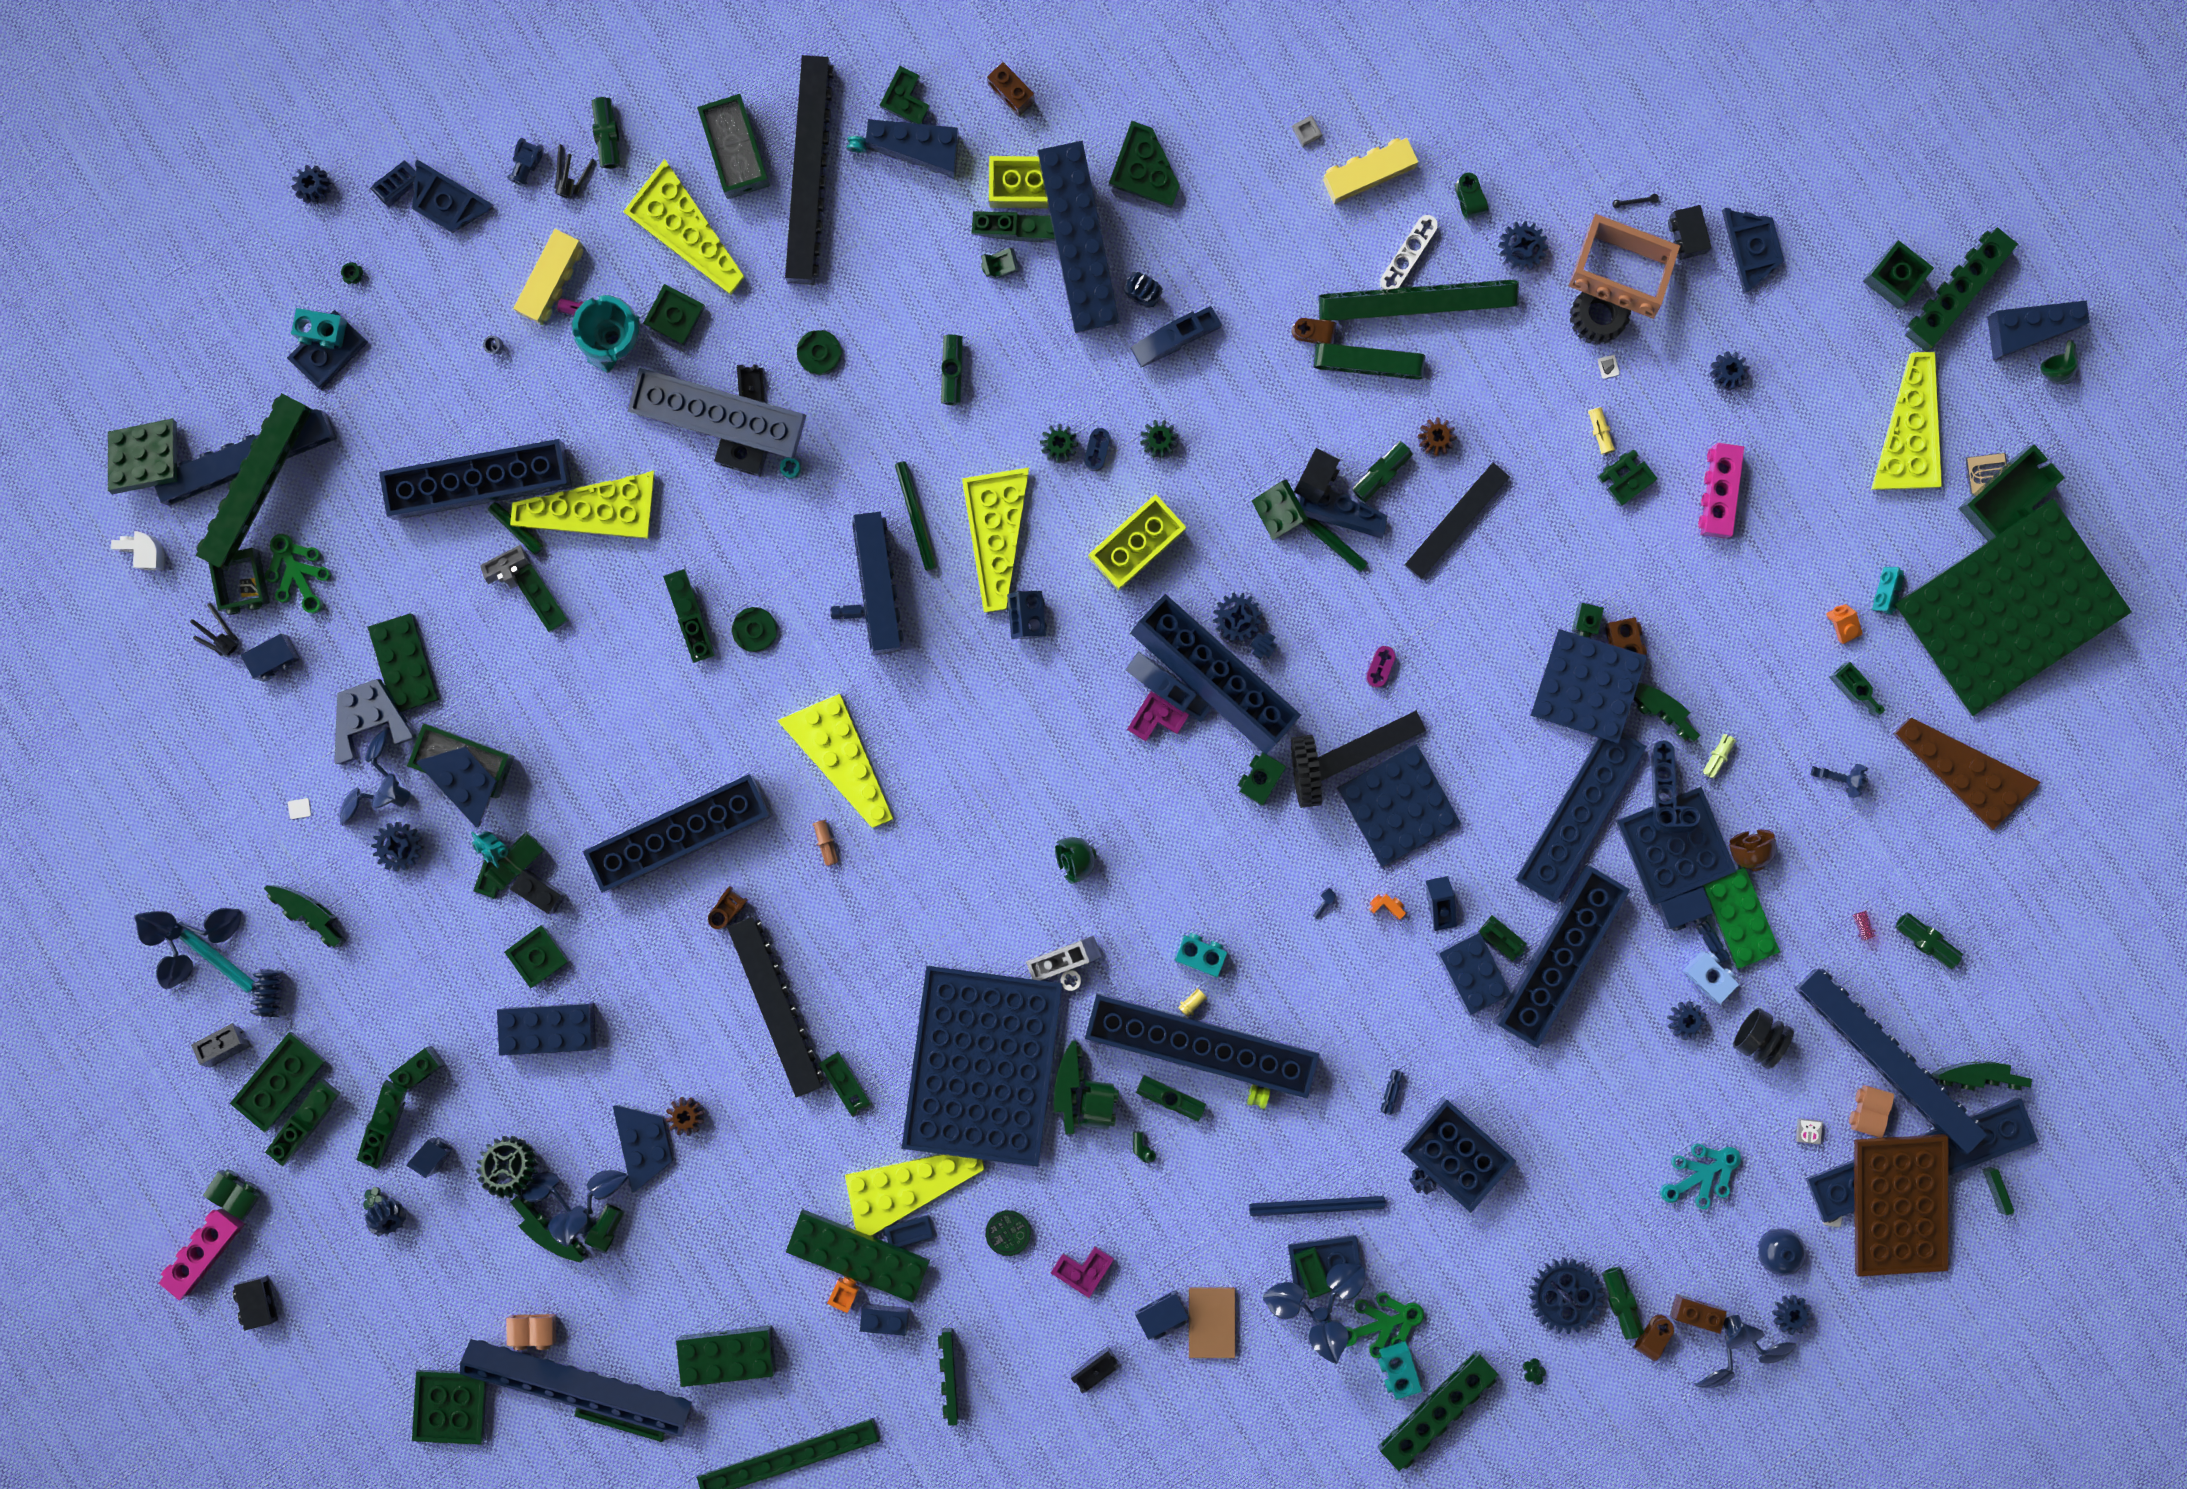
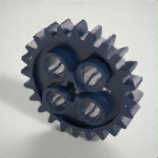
(1552, 1310)

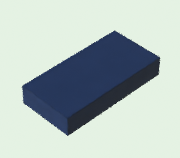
(910, 1231)

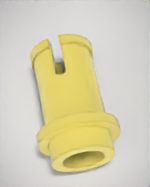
(1192, 1003)

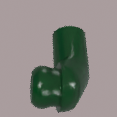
(1141, 1150)

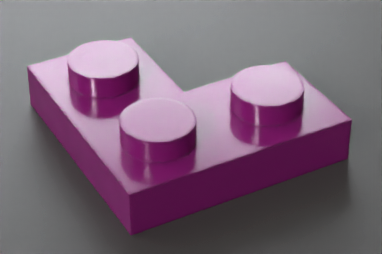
(1155, 711)
(1083, 1276)

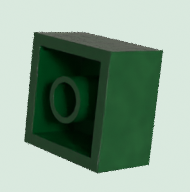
(1898, 274)

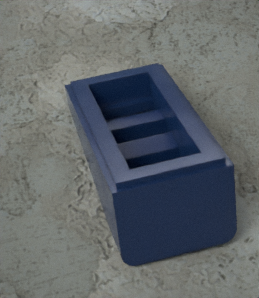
(390, 177)

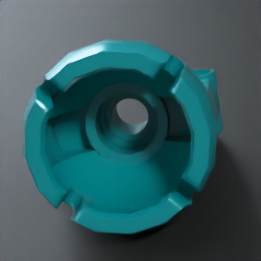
(599, 320)

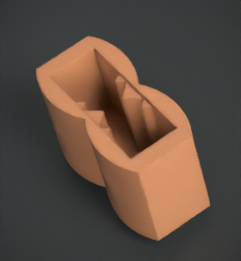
(1871, 1111)
(531, 1330)

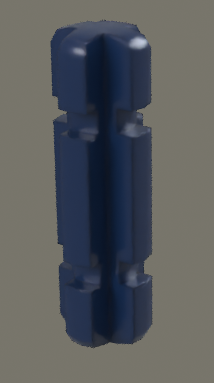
(847, 611)
(1712, 941)
(1392, 1092)

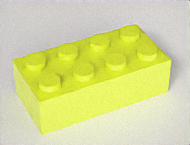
(1016, 182)
(1137, 542)

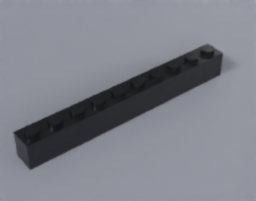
(808, 170)

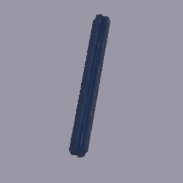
(1317, 1206)

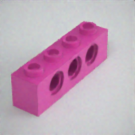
(1732, 457)
(182, 1285)

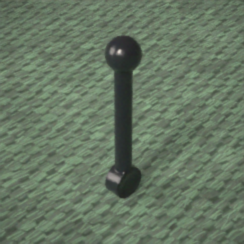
(1653, 199)

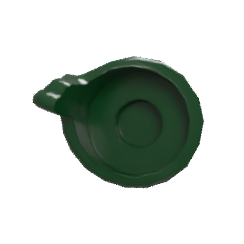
(2061, 367)

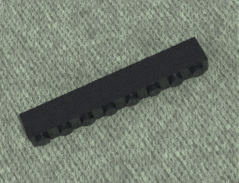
(775, 1006)

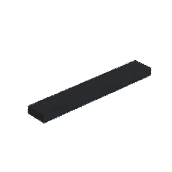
(1456, 520)
(1370, 745)

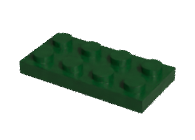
(403, 662)
(277, 1082)

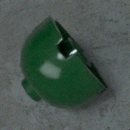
(1076, 858)

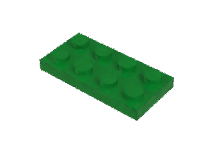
(1740, 918)

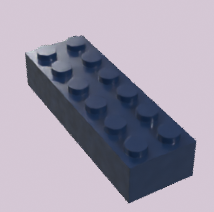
(875, 582)

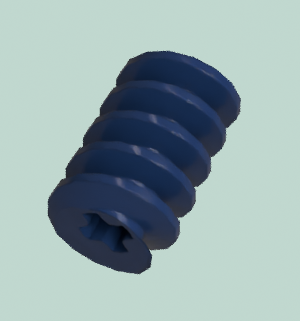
(266, 993)

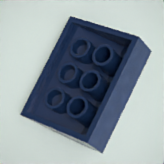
(1457, 1154)

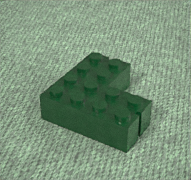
(2011, 492)

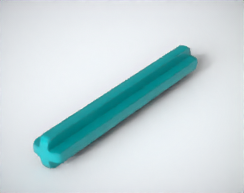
(217, 960)

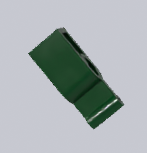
(1847, 679)
(518, 858)

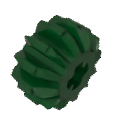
(1151, 442)
(1055, 450)

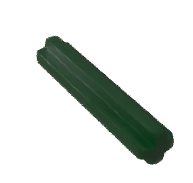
(519, 532)

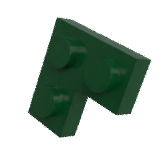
(899, 99)

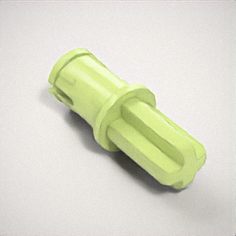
(1719, 756)

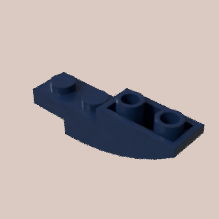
(1175, 335)
(1168, 686)

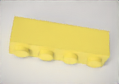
(1370, 170)
(548, 277)

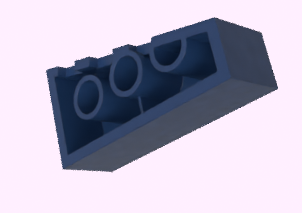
(2027, 326)

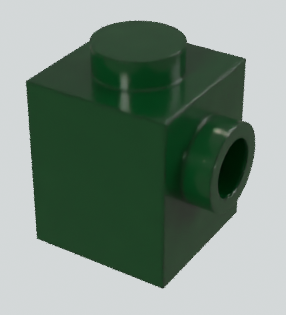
(1587, 619)

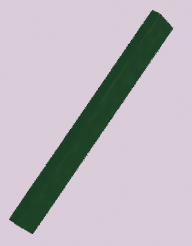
(791, 1457)

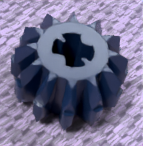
(308, 177)
(1143, 289)
(1738, 370)
(1682, 1013)
(385, 1217)
(1786, 1321)

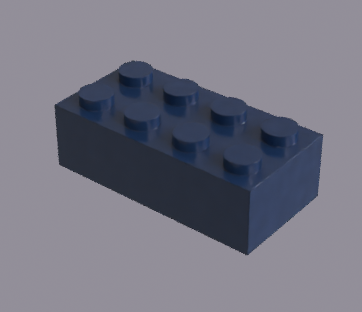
(546, 1029)

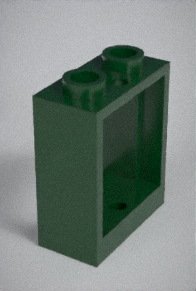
(220, 590)

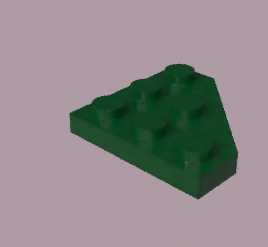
(1144, 167)

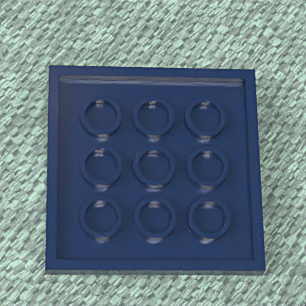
(1588, 685)
(1398, 805)
(1676, 860)

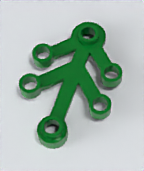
(294, 570)
(1385, 1322)

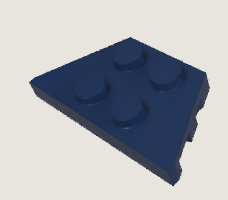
(445, 200)
(1753, 246)
(462, 780)
(643, 1144)

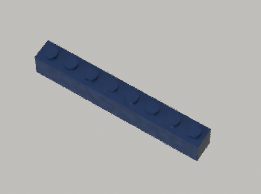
(224, 465)

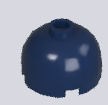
(1781, 1251)

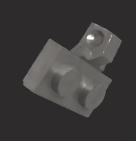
(505, 567)

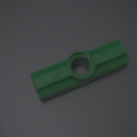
(605, 132)
(951, 356)
(1382, 471)
(1928, 940)
(1184, 1105)
(1622, 1303)

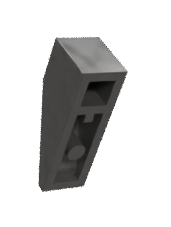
(1064, 958)

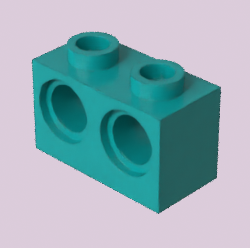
(320, 323)
(1198, 961)
(1401, 1370)

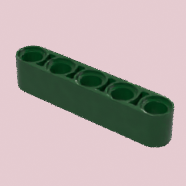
(1369, 361)

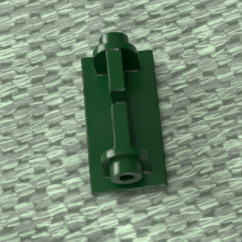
(1502, 938)

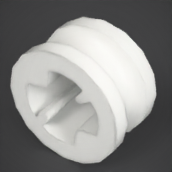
(1073, 973)

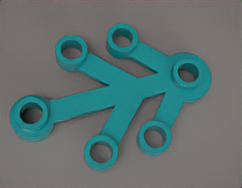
(1704, 1174)

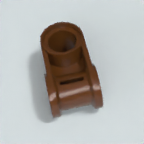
(1318, 331)
(727, 908)
(1654, 1340)

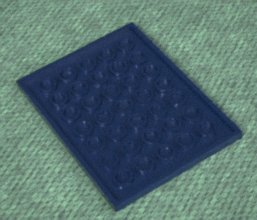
(982, 1066)

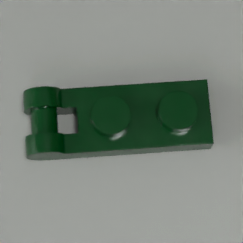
(845, 1083)

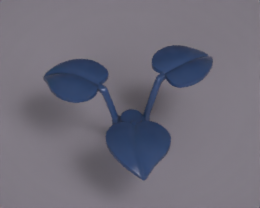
(388, 791)
(158, 925)
(577, 1221)
(1326, 1336)
(1737, 1336)

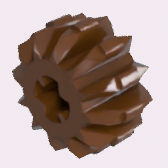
(1444, 433)
(680, 1108)

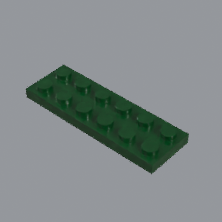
(857, 1255)

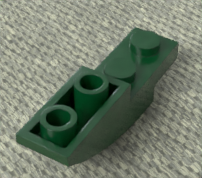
(1012, 226)
(689, 615)
(1654, 701)
(300, 906)
(1974, 1075)
(1068, 1077)
(303, 1123)
(383, 1124)
(537, 1229)

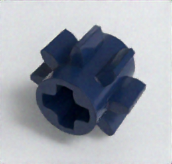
(1263, 645)
(1422, 1181)

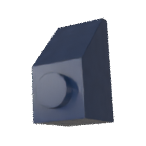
(1441, 903)
(430, 1157)

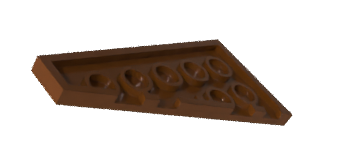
(1977, 780)

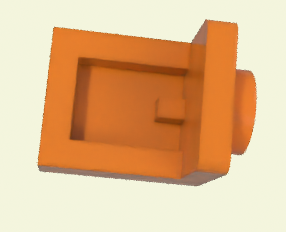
(1845, 623)
(1394, 906)
(843, 1294)

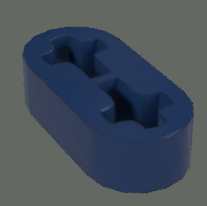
(1091, 448)

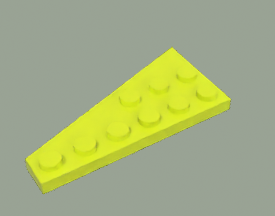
(676, 221)
(1912, 441)
(994, 518)
(834, 746)
(893, 1191)

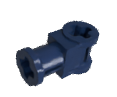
(525, 158)

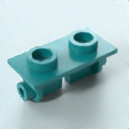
(1890, 580)
(489, 847)

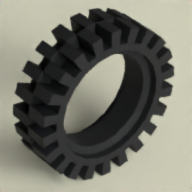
(1308, 782)

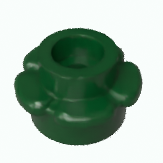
(347, 269)

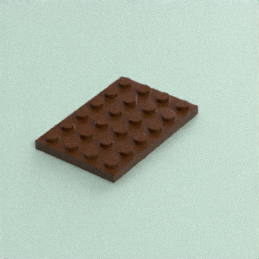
(1901, 1205)

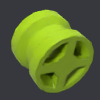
(1258, 1096)

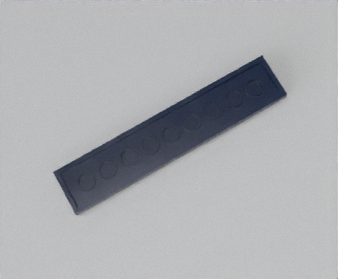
(2006, 1131)

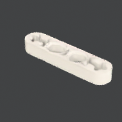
(1410, 255)

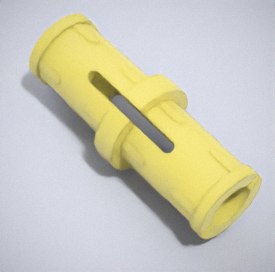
(1601, 431)

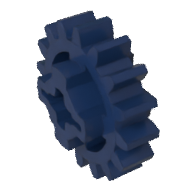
(1521, 237)
(1247, 619)
(393, 838)

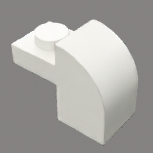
(147, 550)

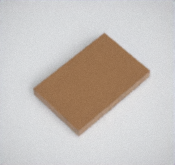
(1211, 1322)

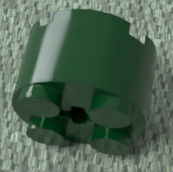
(1098, 1105)

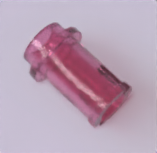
(1864, 926)

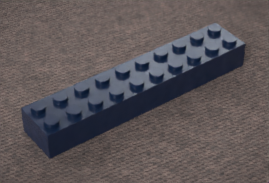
(1202, 1045)

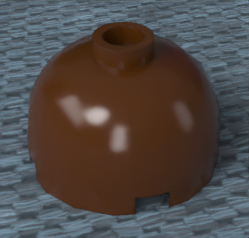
(1753, 850)

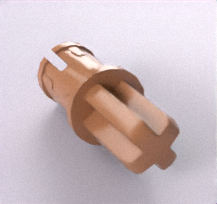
(825, 842)

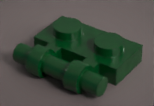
(1630, 484)

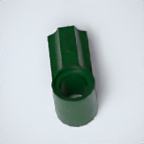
(602, 1233)

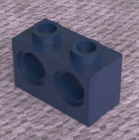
(1021, 614)

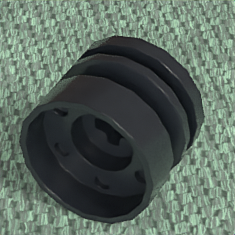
(1763, 1038)

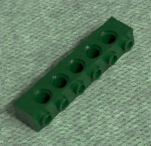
(2000, 247)
(1424, 1413)

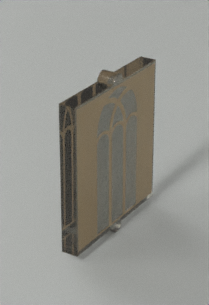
(1983, 468)

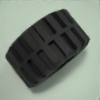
(1591, 330)

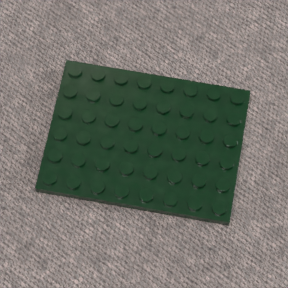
(2012, 607)

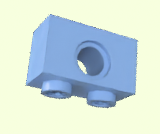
(1698, 970)

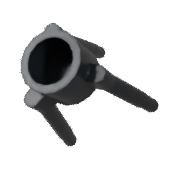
(564, 185)
(224, 643)

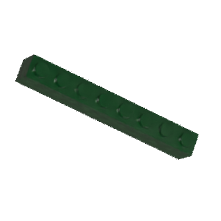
(253, 482)

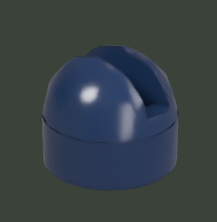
(490, 347)

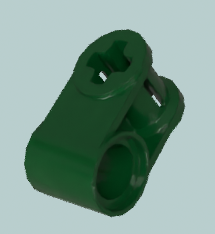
(1471, 199)

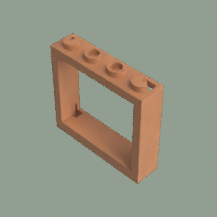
(1636, 242)

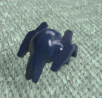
(1856, 780)

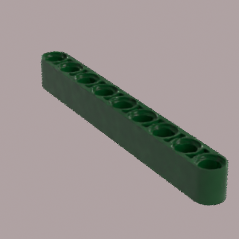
(1418, 300)

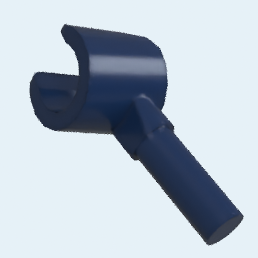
(1328, 896)

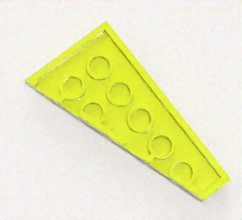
(602, 508)

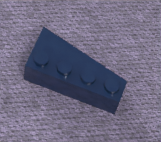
(917, 144)

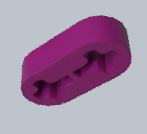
(1385, 669)

